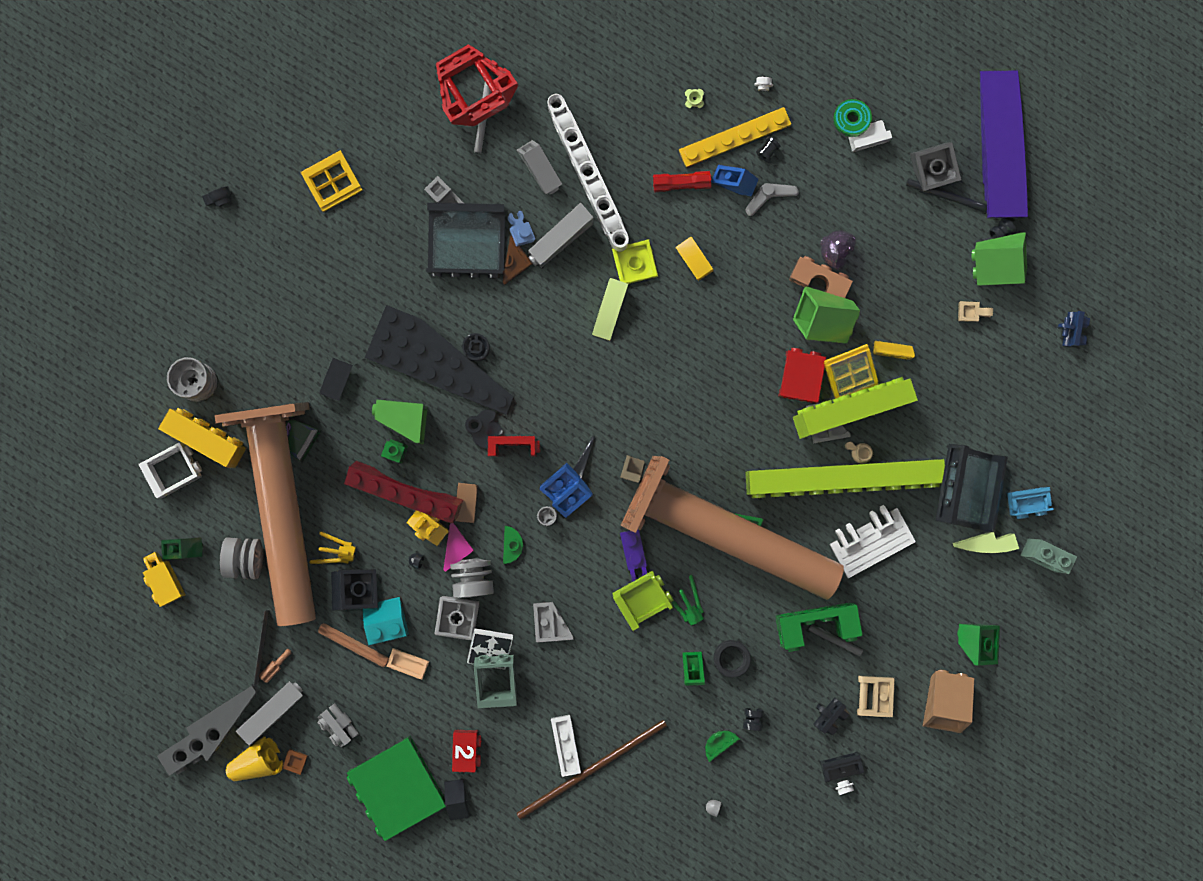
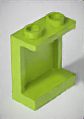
(642, 599)

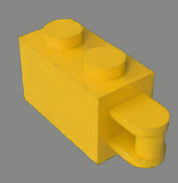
(162, 580)

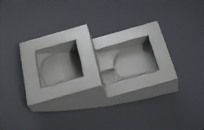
(441, 192)

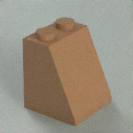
(949, 701)

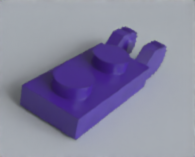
(633, 552)

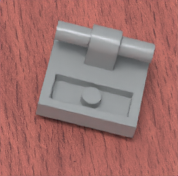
(335, 727)

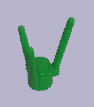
(693, 614)

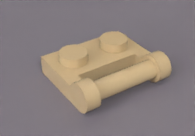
(882, 696)

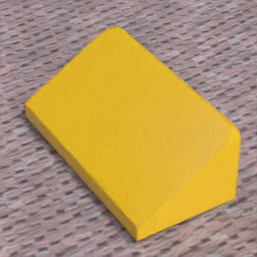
(893, 350)

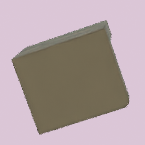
(632, 469)

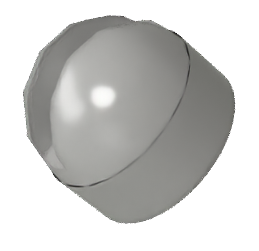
(713, 807)

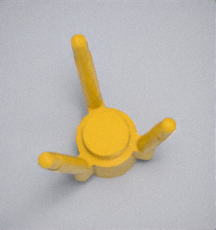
(345, 552)

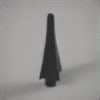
(581, 464)

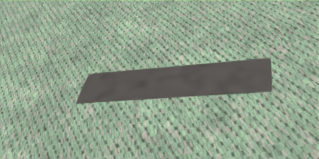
(261, 645)

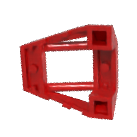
(501, 87)

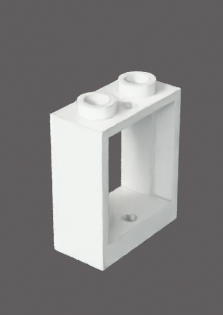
(153, 478)

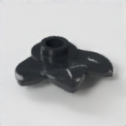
(486, 427)

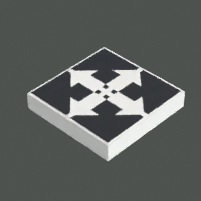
(489, 644)

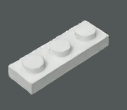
(565, 745)

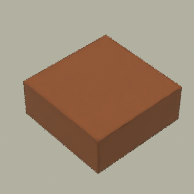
(295, 761)

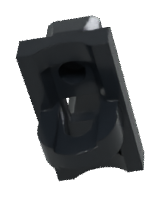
(829, 715)

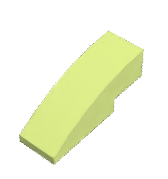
(610, 309)
(988, 543)

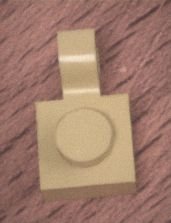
(971, 312)

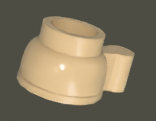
(861, 453)

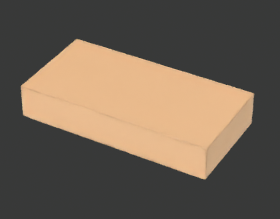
(407, 663)

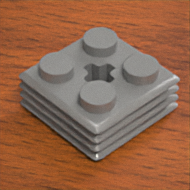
(446, 625)

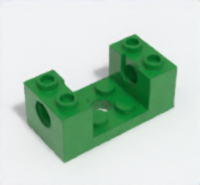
(844, 616)

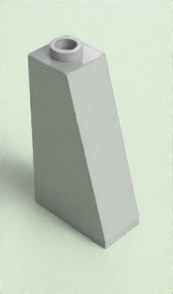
(561, 235)
(270, 713)

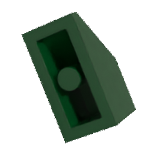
(182, 548)

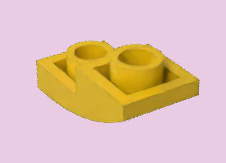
(694, 258)

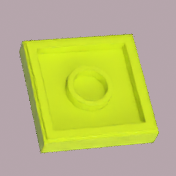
(635, 262)

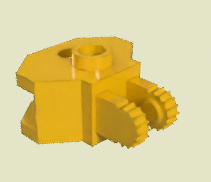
(427, 527)

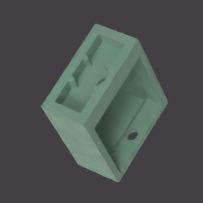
(1049, 555)
(495, 698)

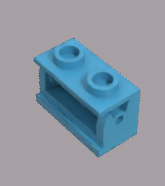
(1029, 501)

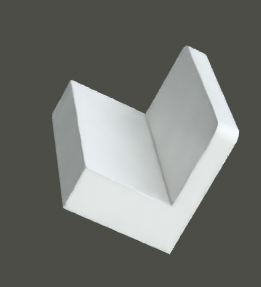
(875, 135)

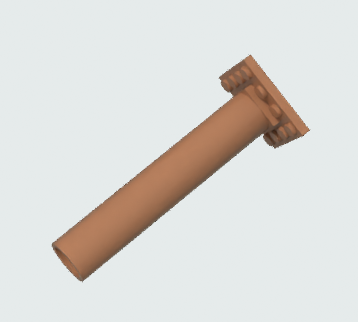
(278, 508)
(729, 533)

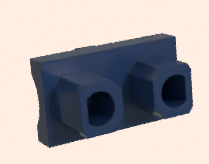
(1073, 327)

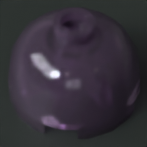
(836, 247)

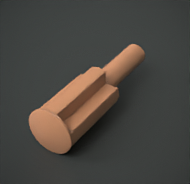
(273, 667)

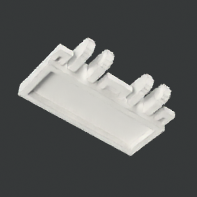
(873, 543)

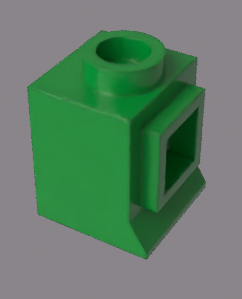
(394, 451)

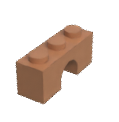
(806, 269)

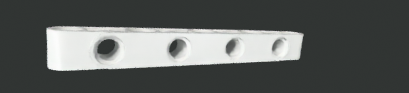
(581, 161)

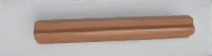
(353, 645)

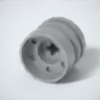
(181, 376)
(241, 558)
(472, 578)

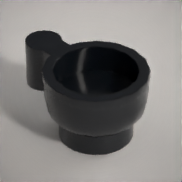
(218, 196)

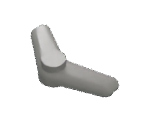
(767, 191)

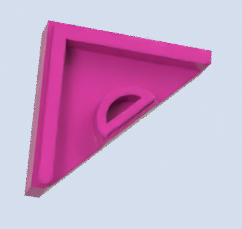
(456, 548)

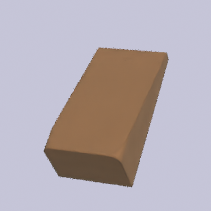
(468, 494)

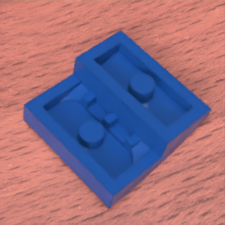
(566, 490)

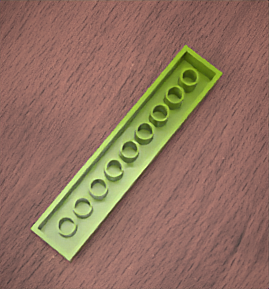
(847, 477)

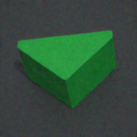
(693, 668)

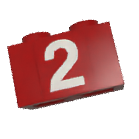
(465, 751)

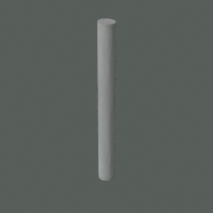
(481, 126)

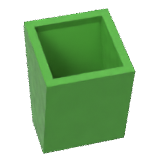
(1001, 260)
(825, 316)
(402, 417)

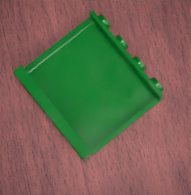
(396, 788)

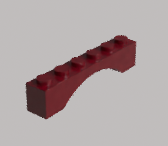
(431, 503)

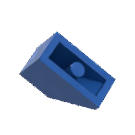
(735, 179)

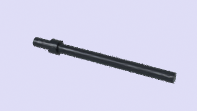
(950, 196)

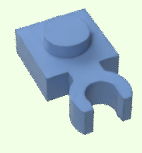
(520, 231)

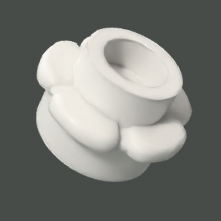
(763, 83)
(844, 787)

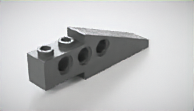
(220, 719)

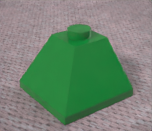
(980, 642)

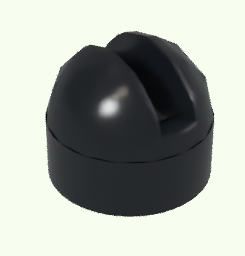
(414, 560)

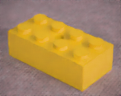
(199, 436)

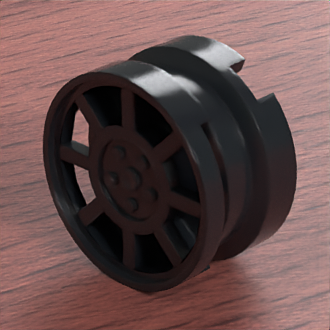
(476, 347)

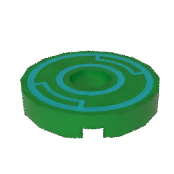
(854, 107)

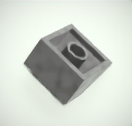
(935, 166)

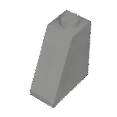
(539, 167)

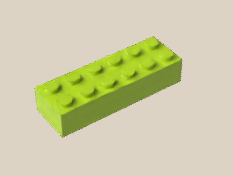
(860, 405)

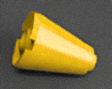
(256, 761)

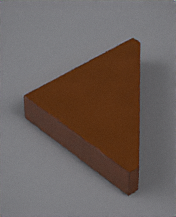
(515, 261)

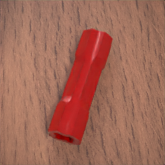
(668, 182)

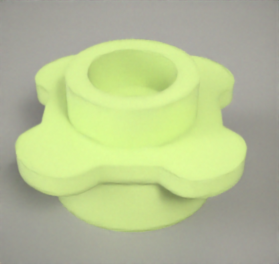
(694, 93)

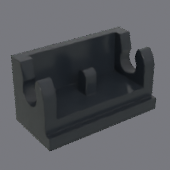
(335, 379)
(842, 766)

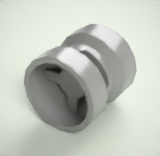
(546, 515)

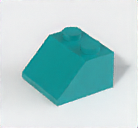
(385, 622)

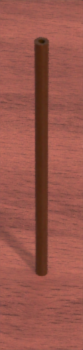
(591, 769)

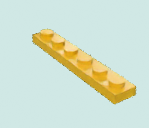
(735, 137)

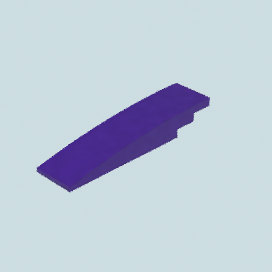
(1003, 145)

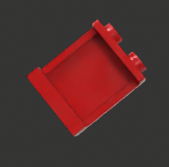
(802, 375)
(495, 441)

